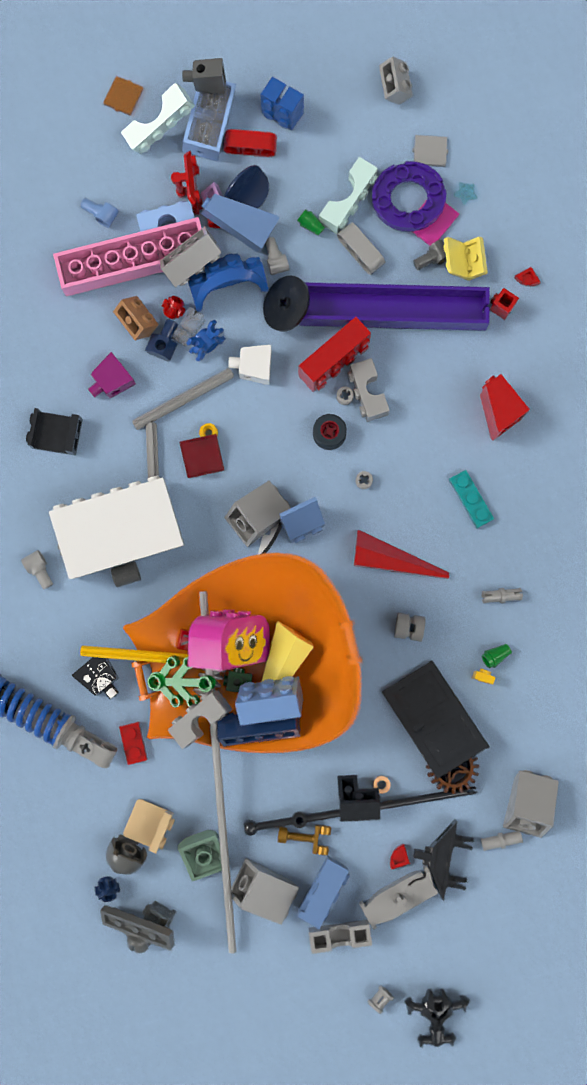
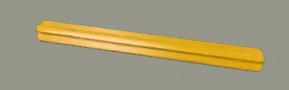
(129, 654)

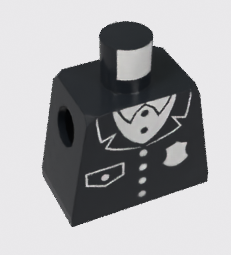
(98, 677)

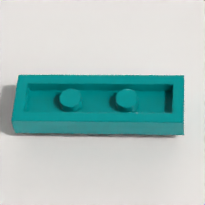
(471, 499)

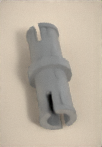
(502, 595)
(501, 840)

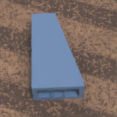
(240, 220)

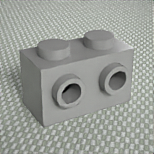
(396, 80)

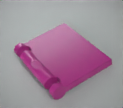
(439, 227)

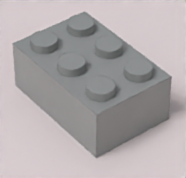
(190, 257)

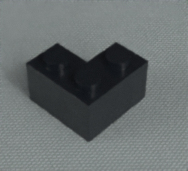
(357, 803)

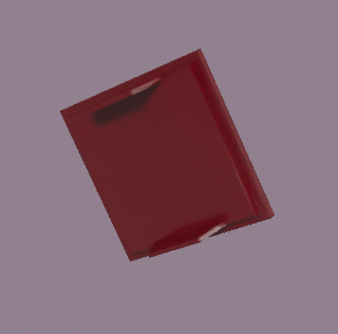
(202, 456)

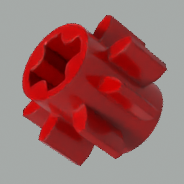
(173, 307)

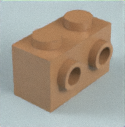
(135, 318)

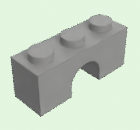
(371, 406)
(186, 728)
(342, 934)

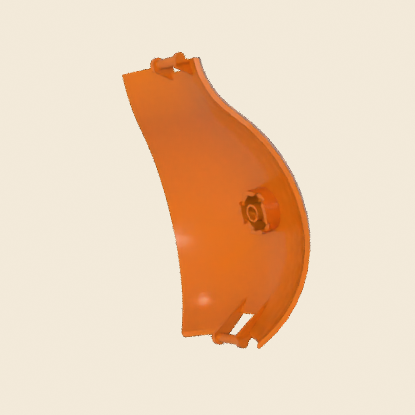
(281, 590)

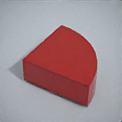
(527, 278)
(399, 857)

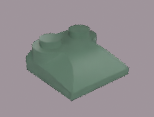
(201, 854)

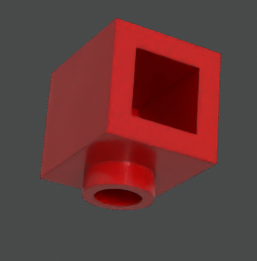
(503, 303)

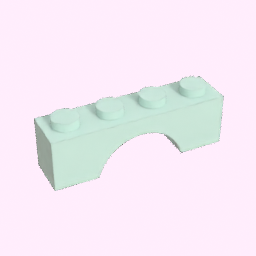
(175, 106)
(335, 214)

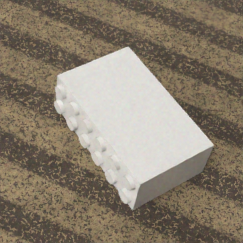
(116, 527)

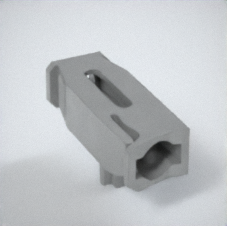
(399, 897)

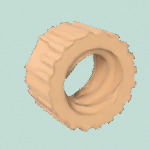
(387, 784)

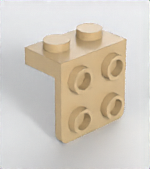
(149, 825)

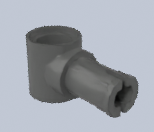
(434, 255)

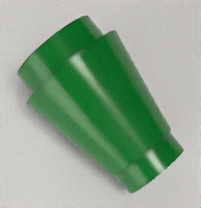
(310, 222)
(496, 655)

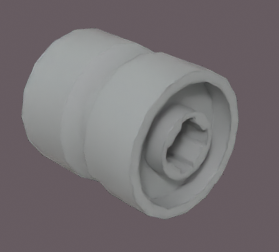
(403, 624)

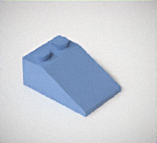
(302, 520)

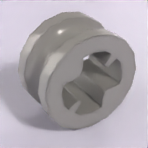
(339, 394)
(364, 474)

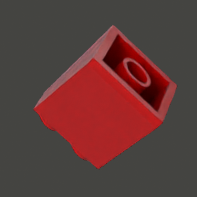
(501, 405)

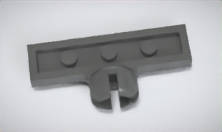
(138, 931)

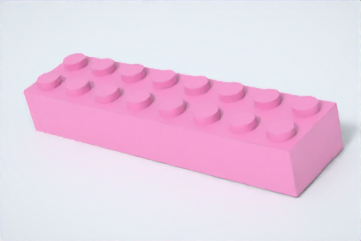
(120, 258)

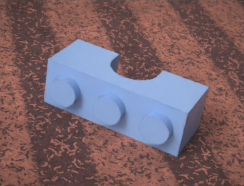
(156, 218)

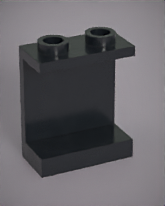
(54, 432)

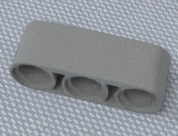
(361, 248)

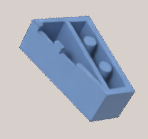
(323, 892)

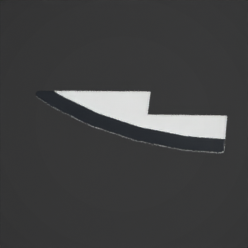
(268, 540)

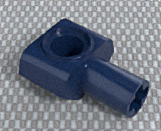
(164, 337)

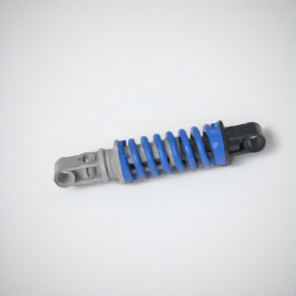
(51, 726)

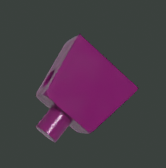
(110, 378)

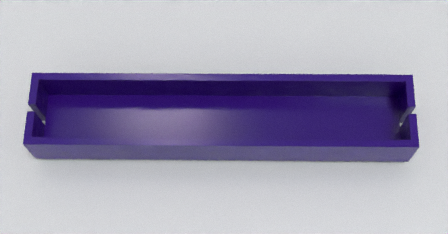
(398, 306)

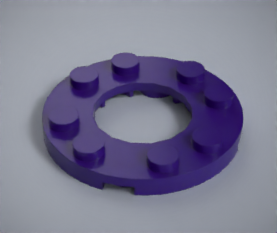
(409, 172)

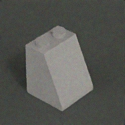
(257, 513)
(531, 804)
(263, 891)

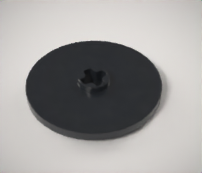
(290, 291)

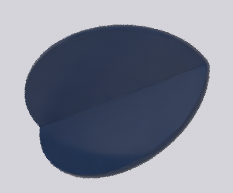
(249, 187)

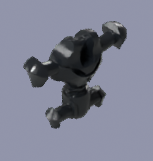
(437, 1010)

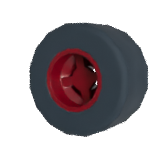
(329, 425)

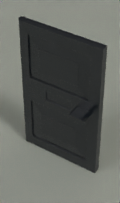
(435, 719)

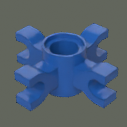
(206, 340)

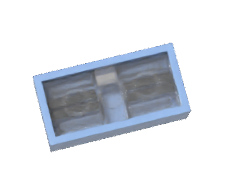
(208, 123)

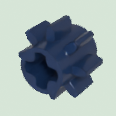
(107, 889)

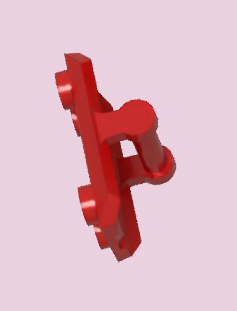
(189, 177)

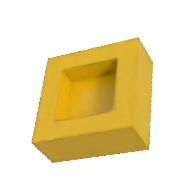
(484, 676)

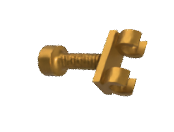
(285, 835)

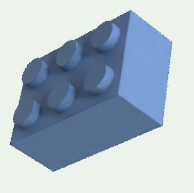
(269, 700)

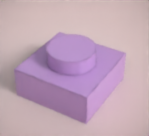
(210, 191)

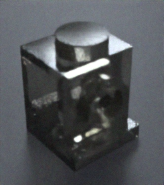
(158, 914)

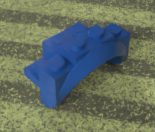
(224, 273)

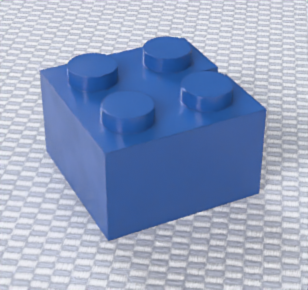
(285, 110)

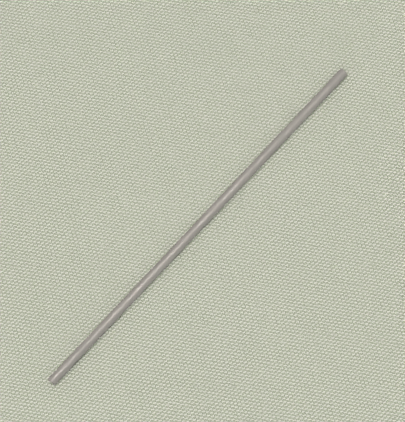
(221, 811)

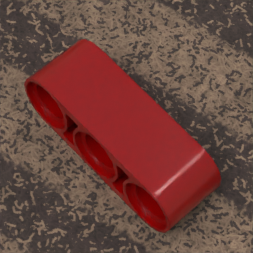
(250, 143)

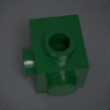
(235, 679)

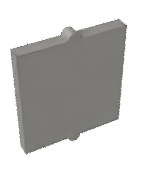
(430, 150)

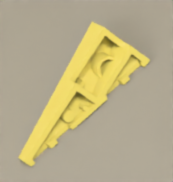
(286, 653)

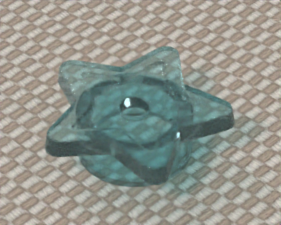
(465, 188)

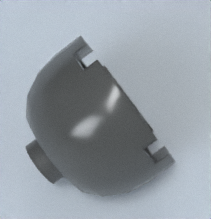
(124, 855)

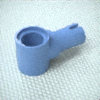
(103, 213)

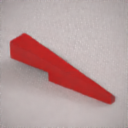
(382, 556)

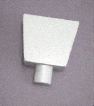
(253, 363)

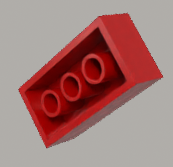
(334, 355)

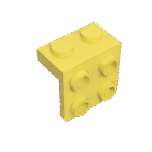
(465, 259)

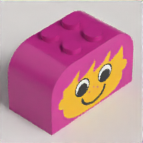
(228, 640)

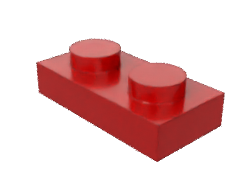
(133, 743)

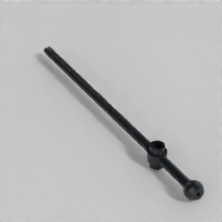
(252, 827)

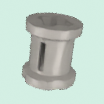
(374, 1001)

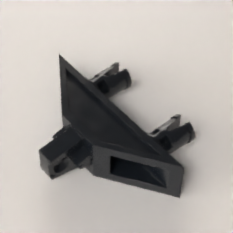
(439, 855)

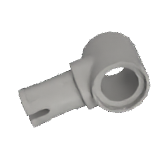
(276, 260)
(35, 564)

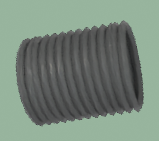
(125, 574)

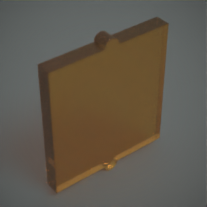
(123, 95)

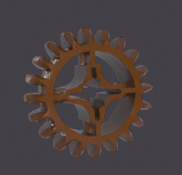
(450, 775)

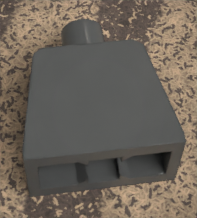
(207, 76)

